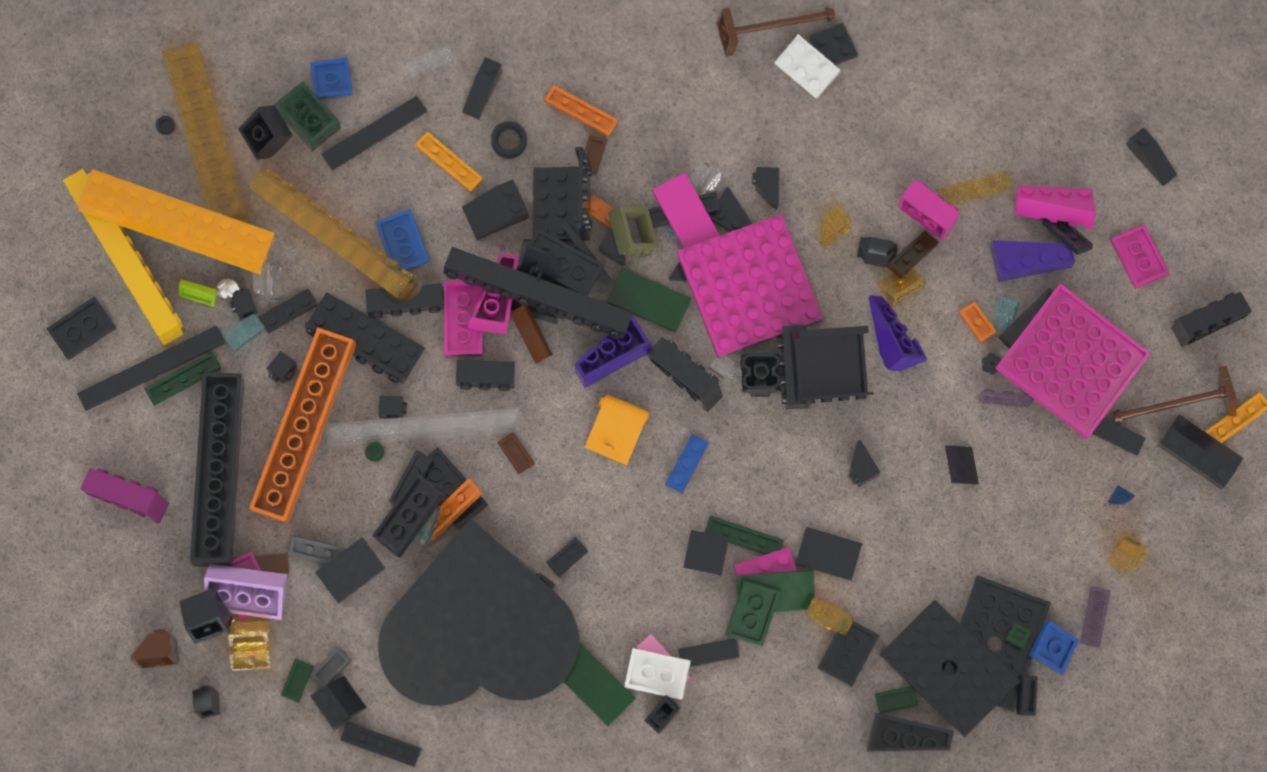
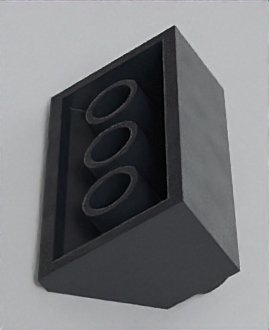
(1200, 452)

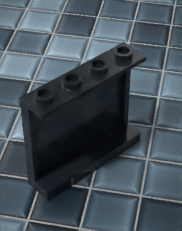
(830, 364)

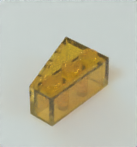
(1128, 553)

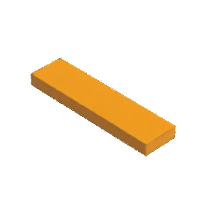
(449, 162)
(1244, 415)

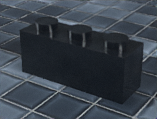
(485, 374)

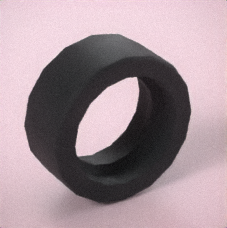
(509, 125)

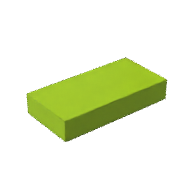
(197, 293)

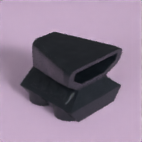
(760, 373)

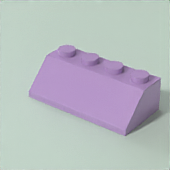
(248, 590)

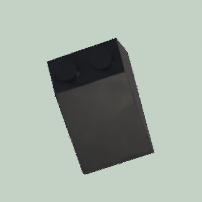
(495, 210)

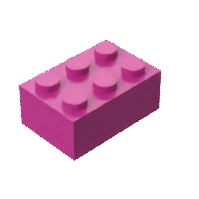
(929, 209)

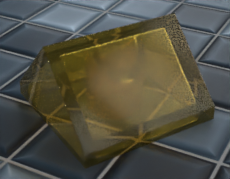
(899, 290)

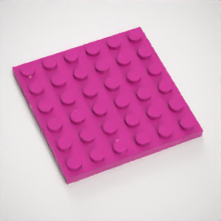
(749, 285)
(1073, 361)

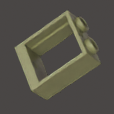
(625, 246)

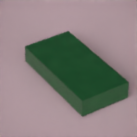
(297, 680)
(896, 699)

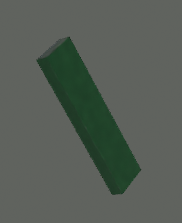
(182, 379)
(744, 536)

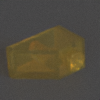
(829, 616)

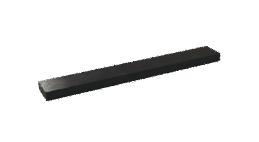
(151, 368)

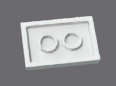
(807, 66)
(657, 673)

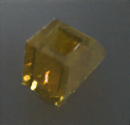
(834, 223)

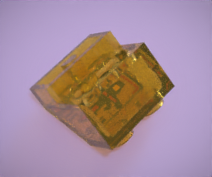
(250, 644)

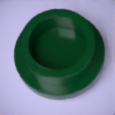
(374, 452)

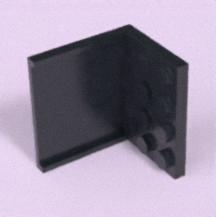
(563, 196)

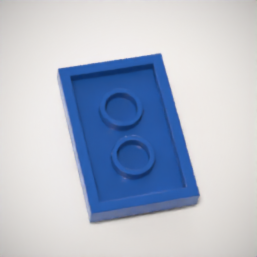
(403, 240)

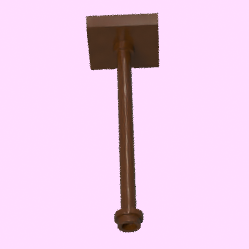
(728, 32)
(1224, 391)

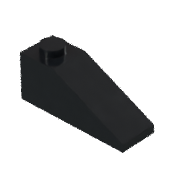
(482, 87)
(1151, 156)

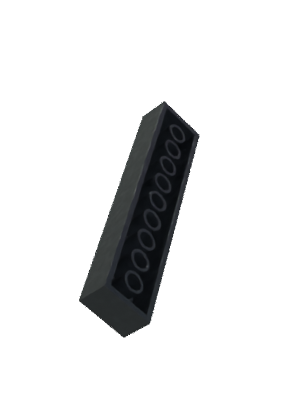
(217, 469)

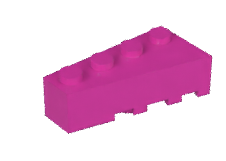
(1056, 204)

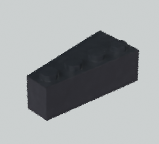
(1210, 318)
(686, 373)

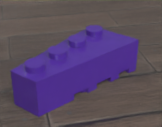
(1026, 259)
(612, 355)

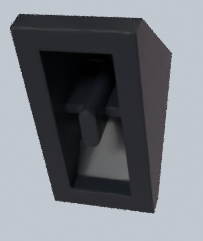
(609, 249)
(662, 714)

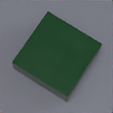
(1018, 635)

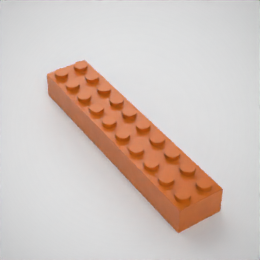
(303, 426)

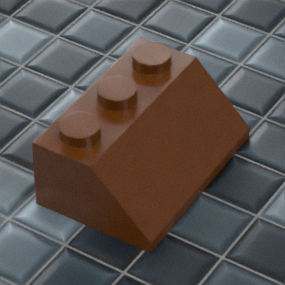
(156, 650)

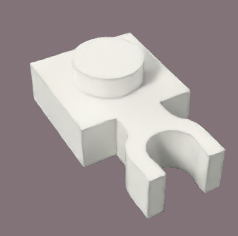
(226, 288)

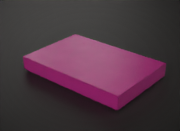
(1139, 256)

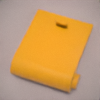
(616, 426)

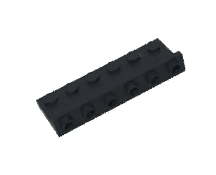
(376, 343)

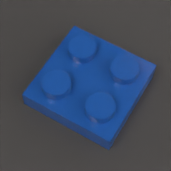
(331, 78)
(1054, 647)

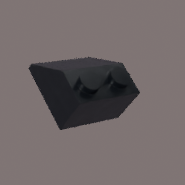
(338, 702)

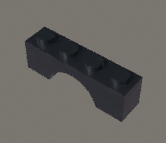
(380, 303)

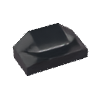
(876, 251)

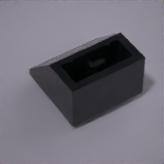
(205, 616)

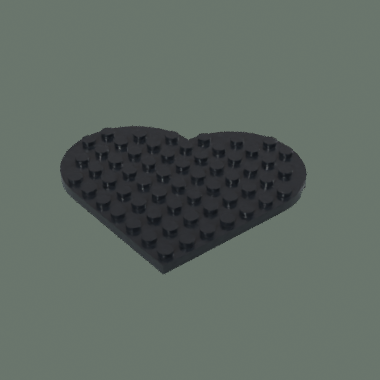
(476, 624)

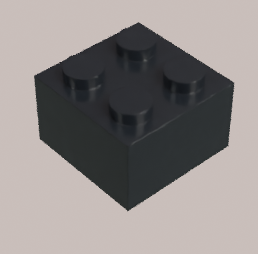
(265, 132)

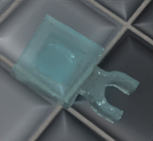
(1006, 311)

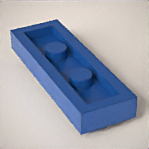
(687, 463)

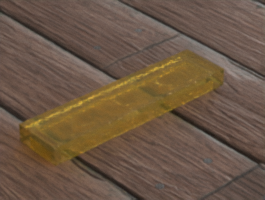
(976, 188)

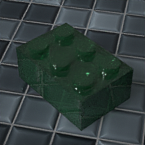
(308, 116)

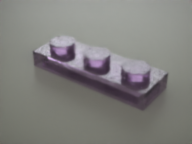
(1095, 617)

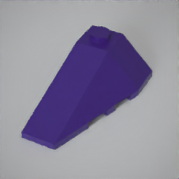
(893, 343)

